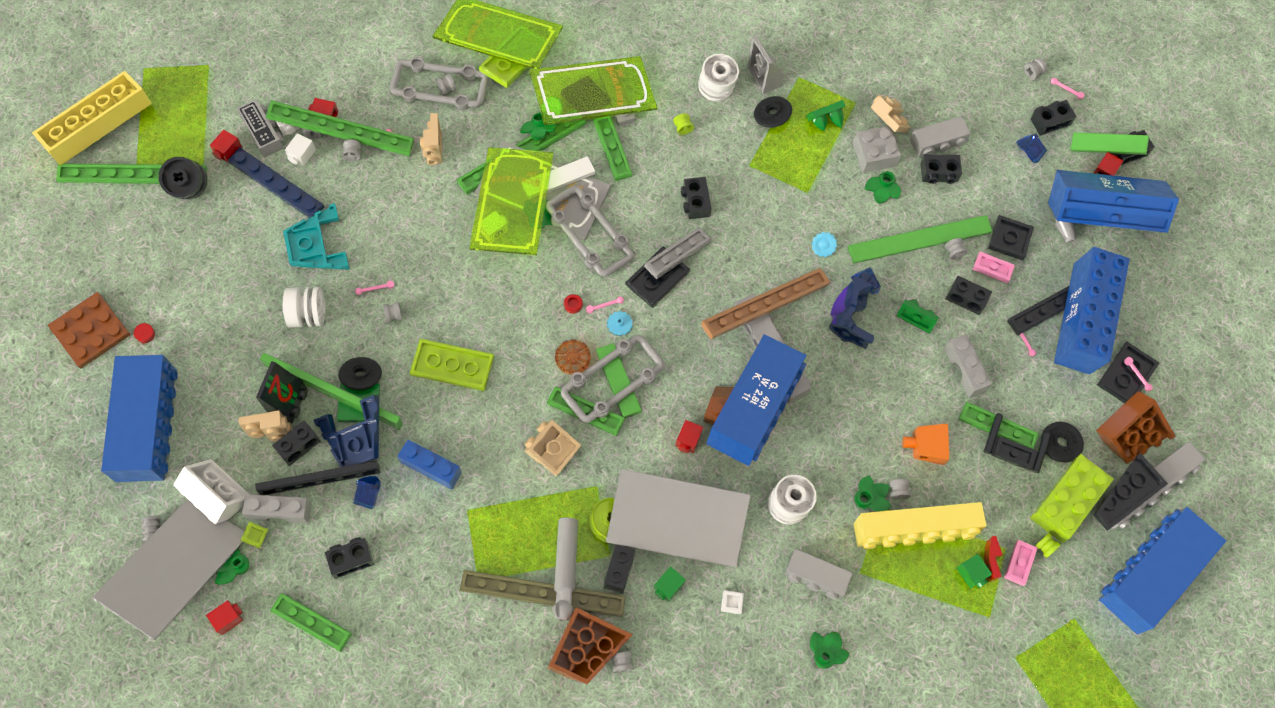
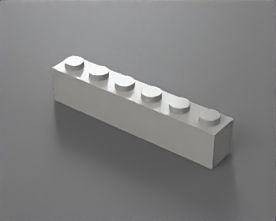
(764, 325)
(1173, 471)

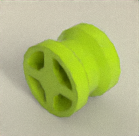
(683, 124)
(1047, 545)

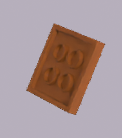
(88, 330)

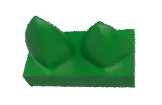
(834, 112)
(917, 316)

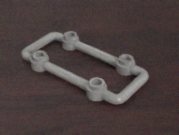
(418, 65)
(591, 258)
(601, 408)

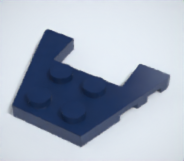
(358, 442)

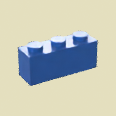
(429, 464)

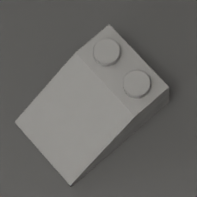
(764, 67)

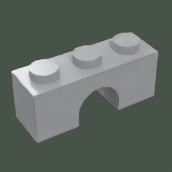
(974, 377)
(287, 508)

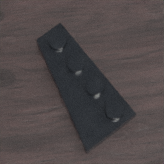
(1132, 490)

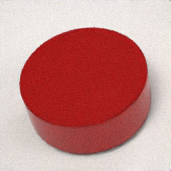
(573, 303)
(144, 333)

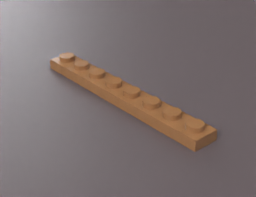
(765, 303)

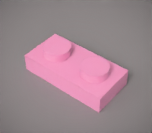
(993, 267)
(1020, 562)

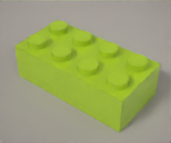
(1071, 498)

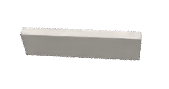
(677, 253)

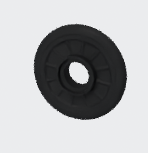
(783, 113)
(369, 379)
(1074, 442)

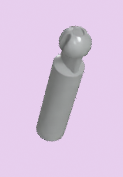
(565, 567)

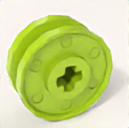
(598, 518)

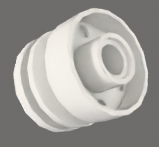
(718, 77)
(307, 307)
(792, 499)

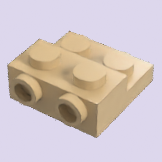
(889, 111)
(432, 140)
(271, 424)
(551, 447)

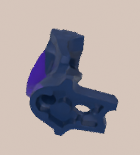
(848, 302)

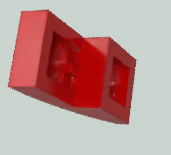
(991, 554)

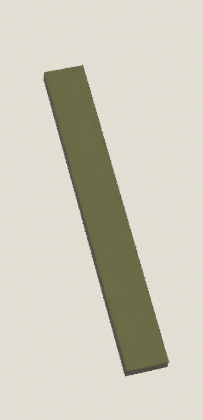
(540, 593)

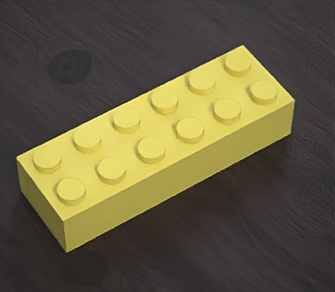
(92, 118)
(919, 524)

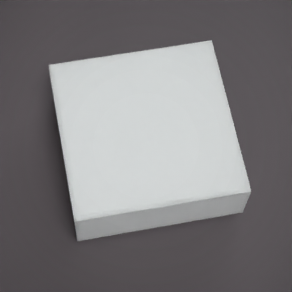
(732, 602)

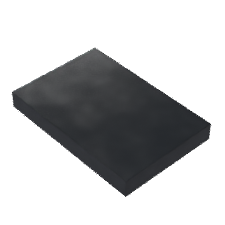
(652, 289)
(1120, 378)

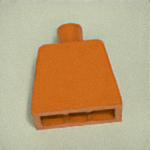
(929, 443)

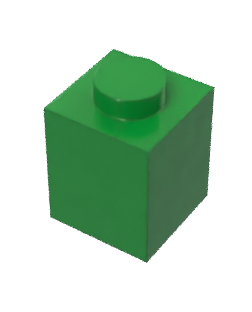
(974, 572)
(669, 584)

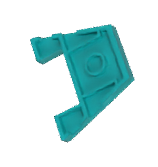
(306, 242)

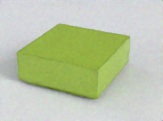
(254, 534)

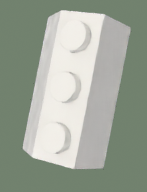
(211, 490)

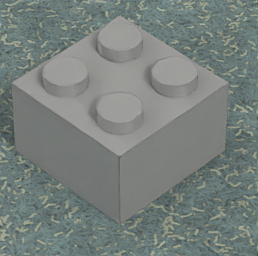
(876, 149)

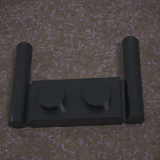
(1014, 452)

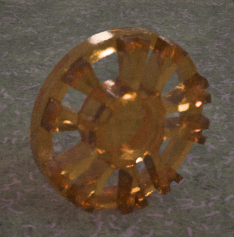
(572, 356)

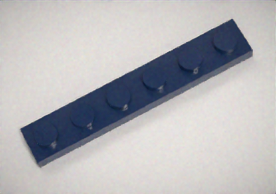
(275, 183)

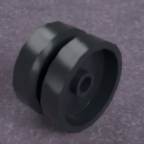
(172, 180)

